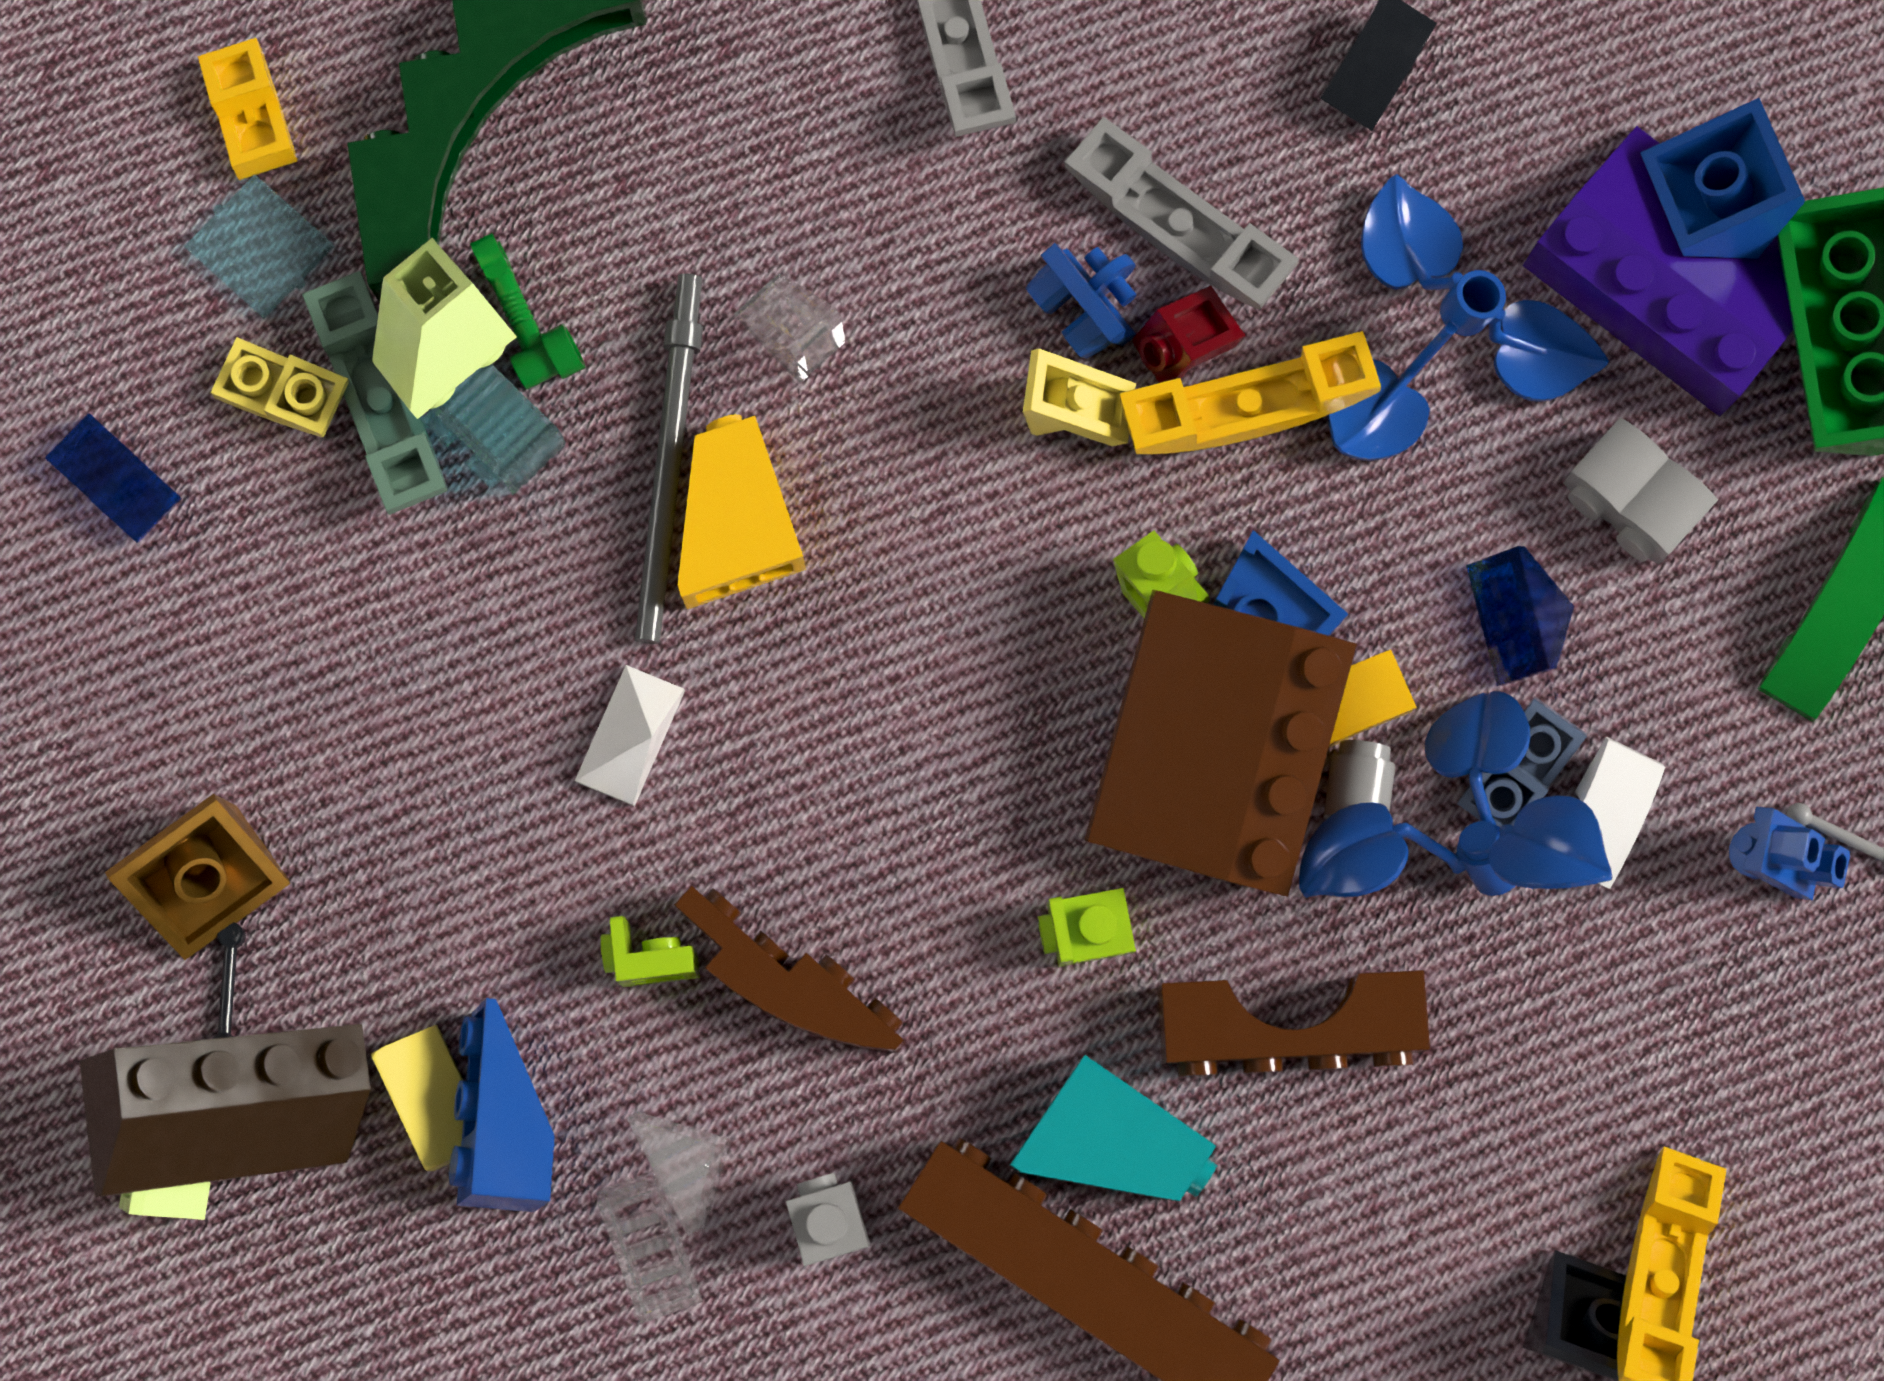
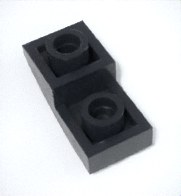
(1378, 61)

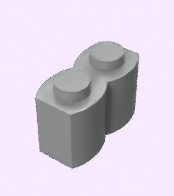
(1638, 492)

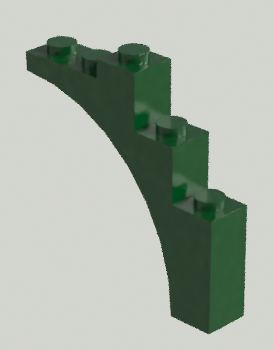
(447, 98)

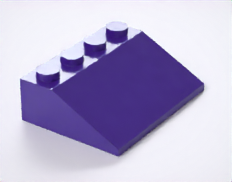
(1690, 317)

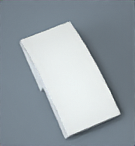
(1620, 793)

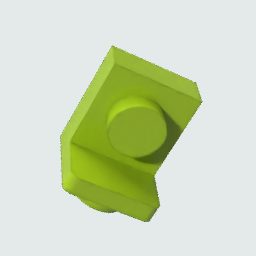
(1087, 927)
(658, 962)

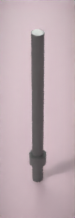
(682, 341)

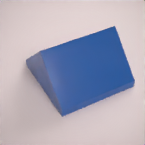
(1725, 184)

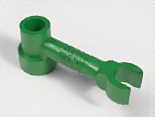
(541, 354)

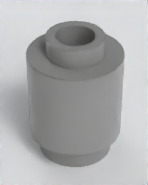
(1359, 775)

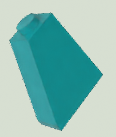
(1115, 1140)

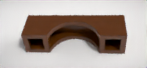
(1376, 1017)

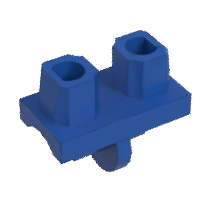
(1066, 277)
(1787, 855)

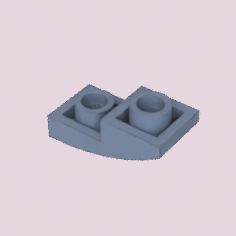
(1550, 748)

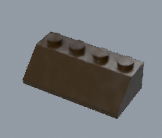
(223, 1107)

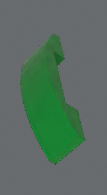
(1837, 621)

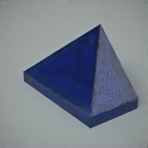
(1519, 614)

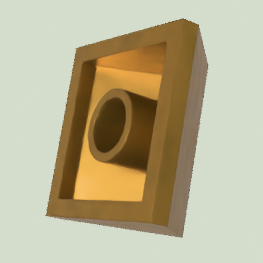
(199, 875)

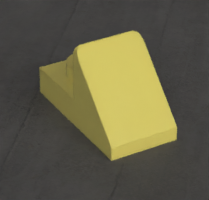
(1074, 399)

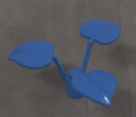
(1540, 349)
(1549, 847)

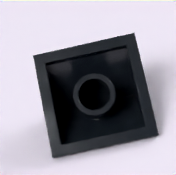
(1578, 1315)

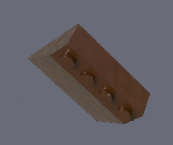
(1220, 742)

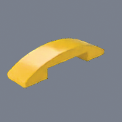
(1252, 402)
(1667, 1269)

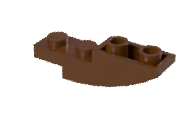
(807, 997)

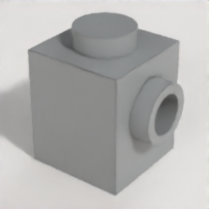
(827, 1219)

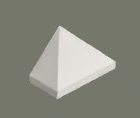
(630, 735)

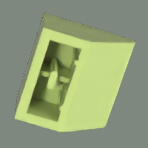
(433, 329)

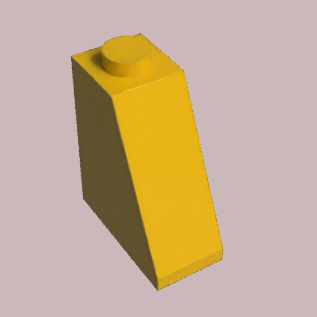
(734, 516)

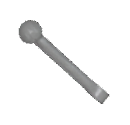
(1802, 814)

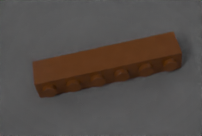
(1078, 1276)

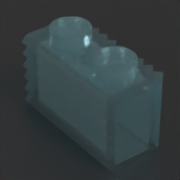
(497, 428)

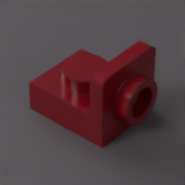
(1186, 334)

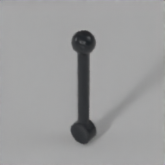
(231, 938)

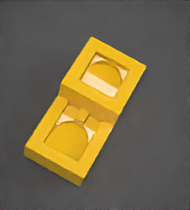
(247, 108)
(1372, 697)

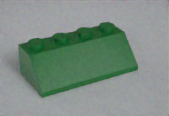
(1837, 315)

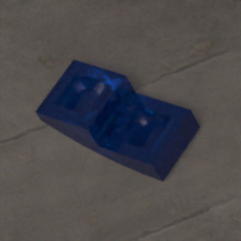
(113, 478)

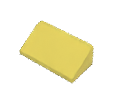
(423, 1090)

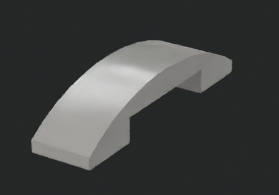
(966, 65)
(1178, 220)

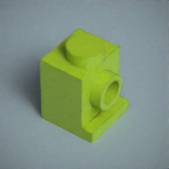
(1157, 566)

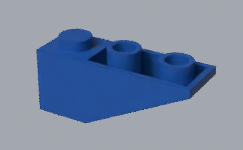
(505, 1132)

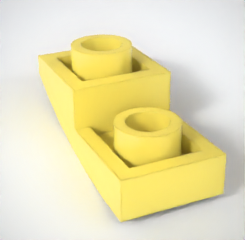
(279, 388)

